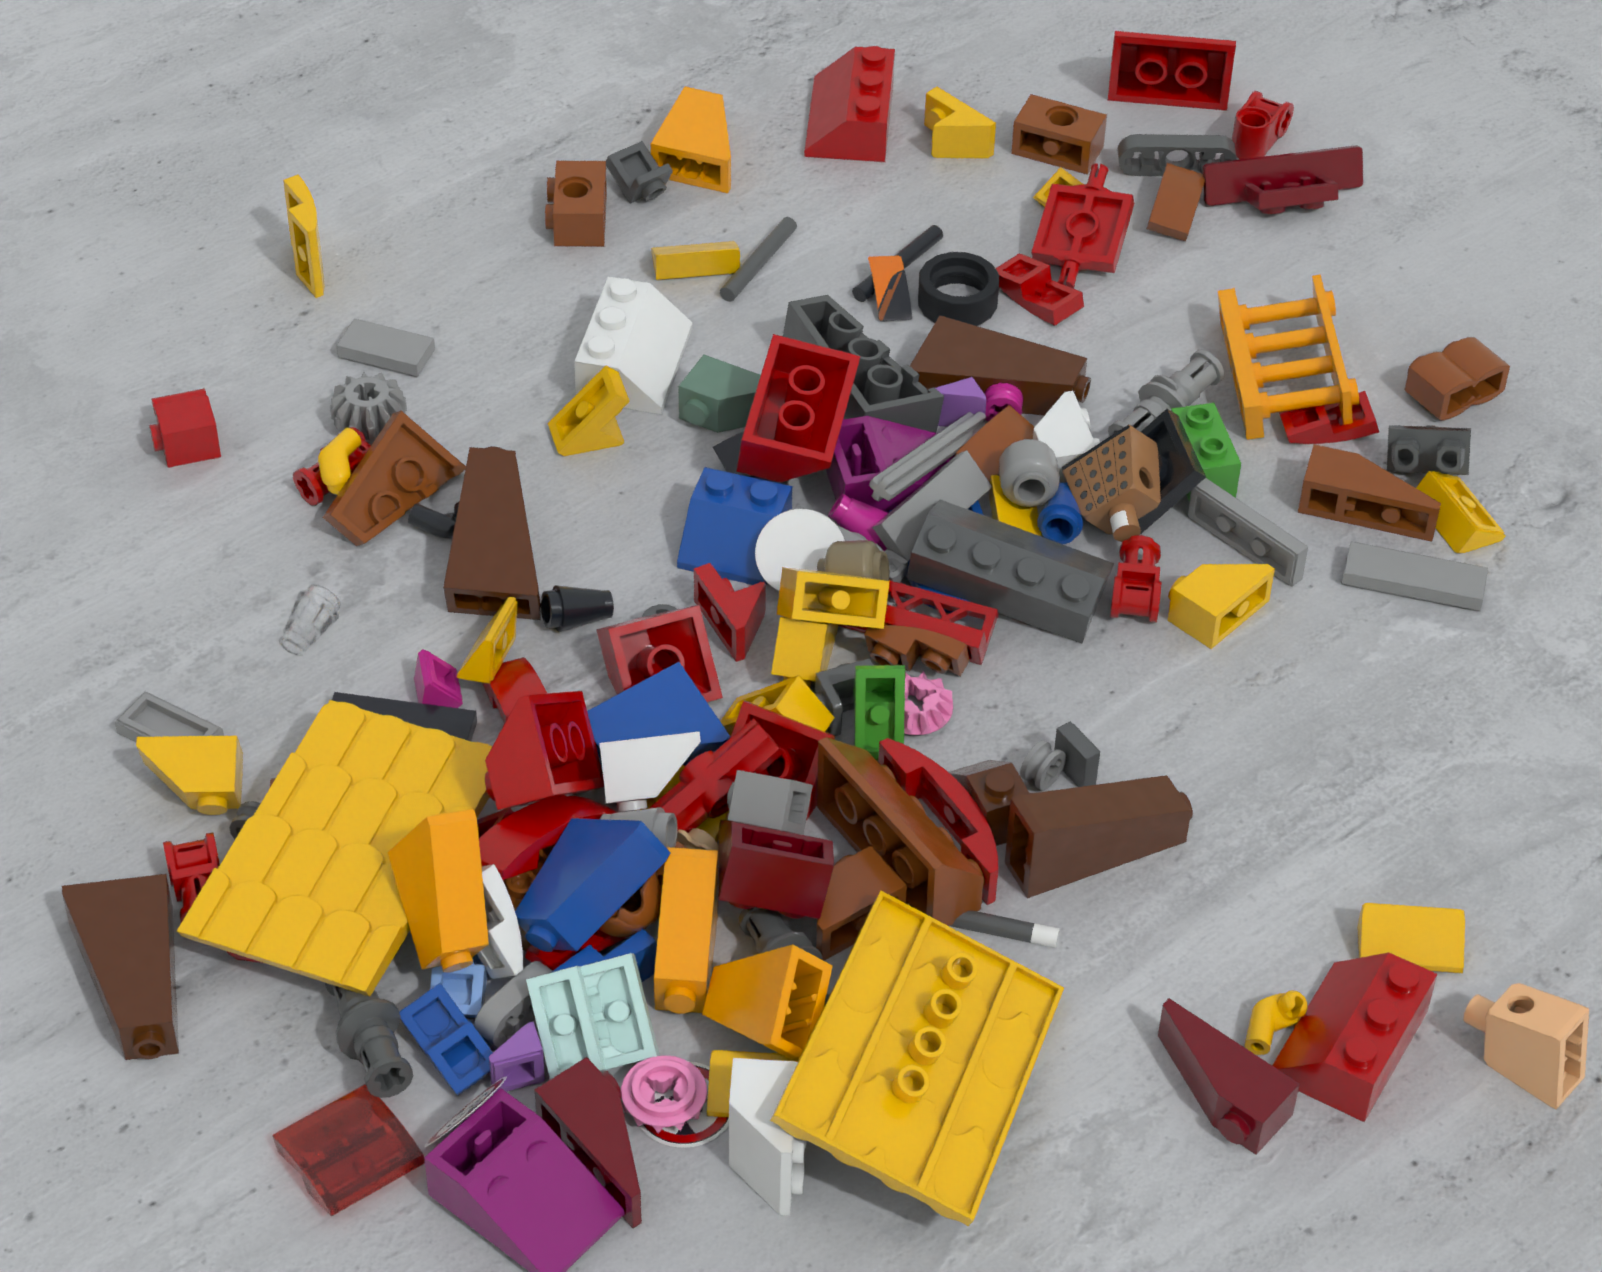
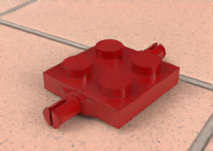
(1083, 227)

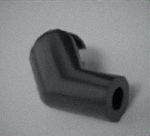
(432, 521)

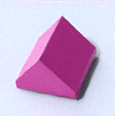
(436, 681)

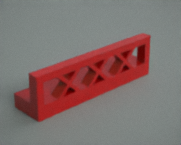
(975, 639)

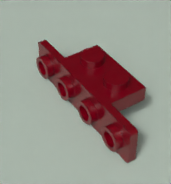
(1284, 179)

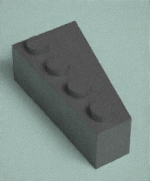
(880, 384)

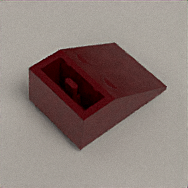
(773, 869)

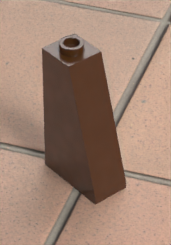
(965, 351)
(491, 540)
(1091, 829)
(130, 955)

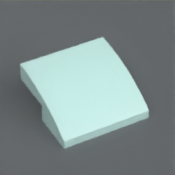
(593, 1014)

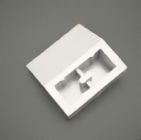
(758, 1148)

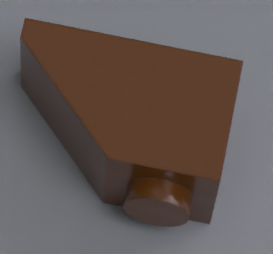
(992, 787)

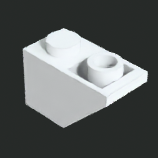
(1066, 430)

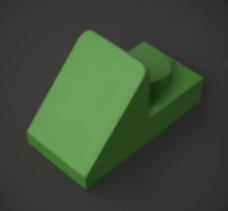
(878, 705)

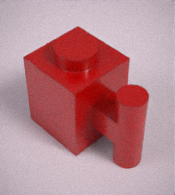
(185, 428)

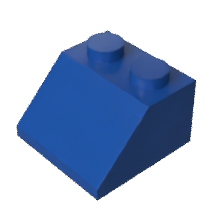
(726, 522)

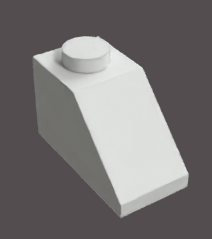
(643, 767)

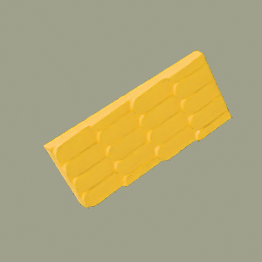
(312, 865)
(920, 1058)

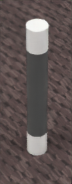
(1008, 928)

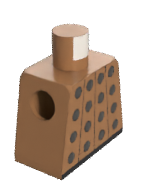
(1116, 482)

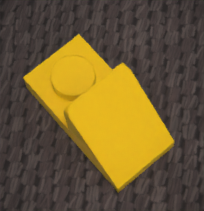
(957, 128)
(589, 417)

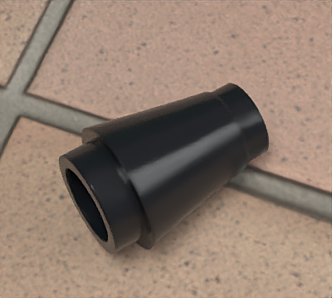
(574, 606)

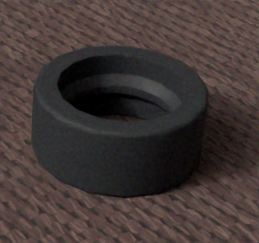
(958, 269)

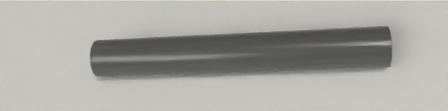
(758, 259)

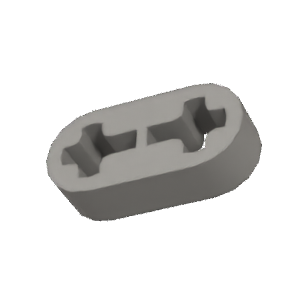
(509, 1007)

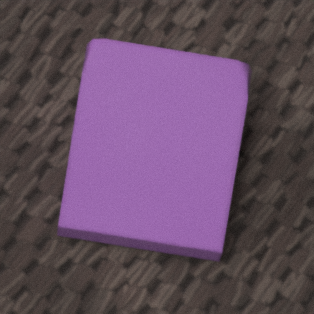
(959, 400)
(518, 1060)

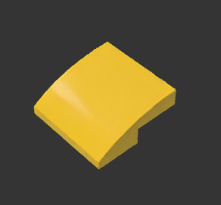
(304, 234)

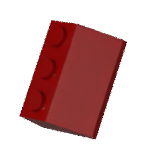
(1171, 70)
(852, 106)
(796, 410)
(543, 752)
(1357, 1031)

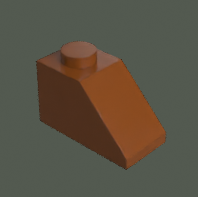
(850, 896)

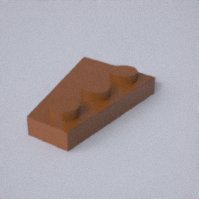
(390, 479)

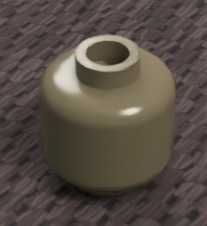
(856, 559)

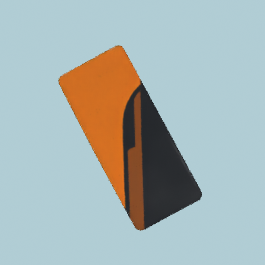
(890, 288)

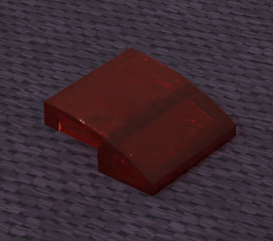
(348, 1149)

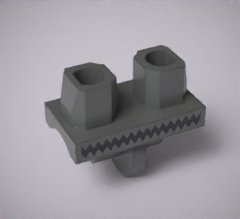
(1428, 449)

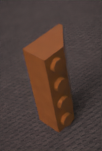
(876, 812)

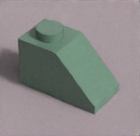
(717, 395)

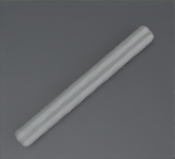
(926, 457)

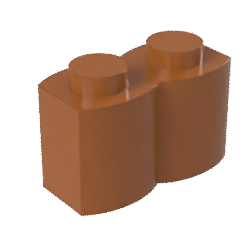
(1456, 378)

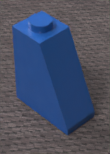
(658, 707)
(587, 880)

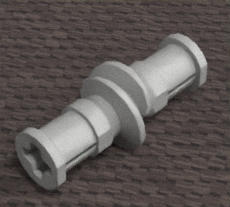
(1173, 392)

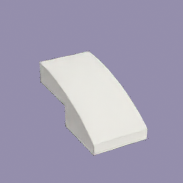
(504, 953)

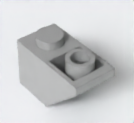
(769, 802)

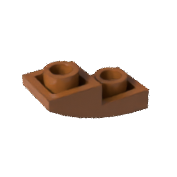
(1176, 202)
(995, 437)
(905, 644)

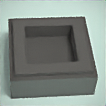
(1081, 755)

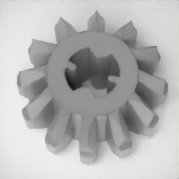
(366, 404)

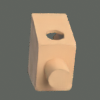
(1533, 1040)

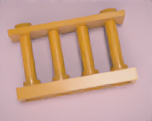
(1250, 376)

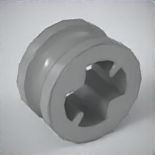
(1043, 765)

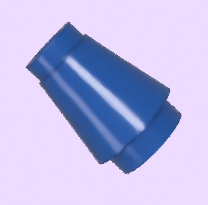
(1061, 517)

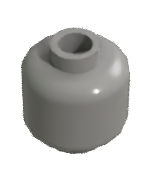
(1029, 473)

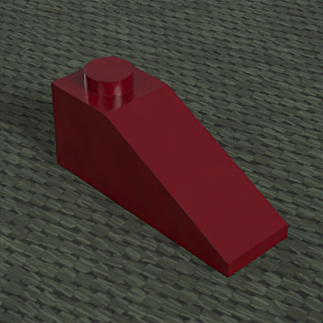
(1232, 1085)
(589, 1118)

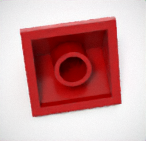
(796, 741)

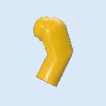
(334, 459)
(1271, 1016)

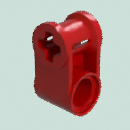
(1260, 125)

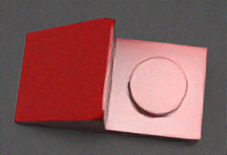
(730, 613)

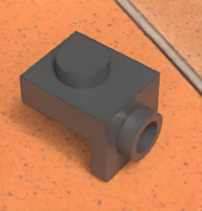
(638, 173)
(835, 691)

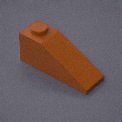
(1360, 493)

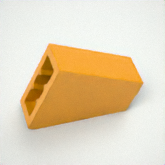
(695, 141)
(443, 889)
(686, 930)
(770, 997)

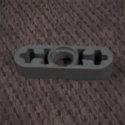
(1149, 143)

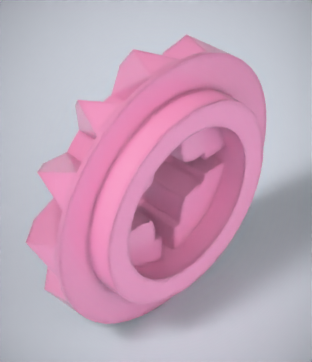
(936, 705)
(660, 1075)

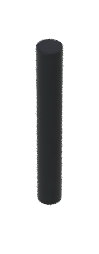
(908, 254)

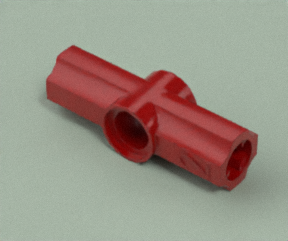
(709, 776)

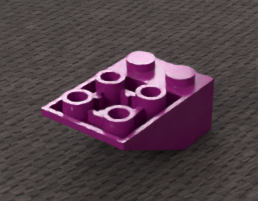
(868, 448)
(520, 1186)

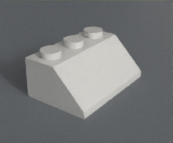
(638, 337)

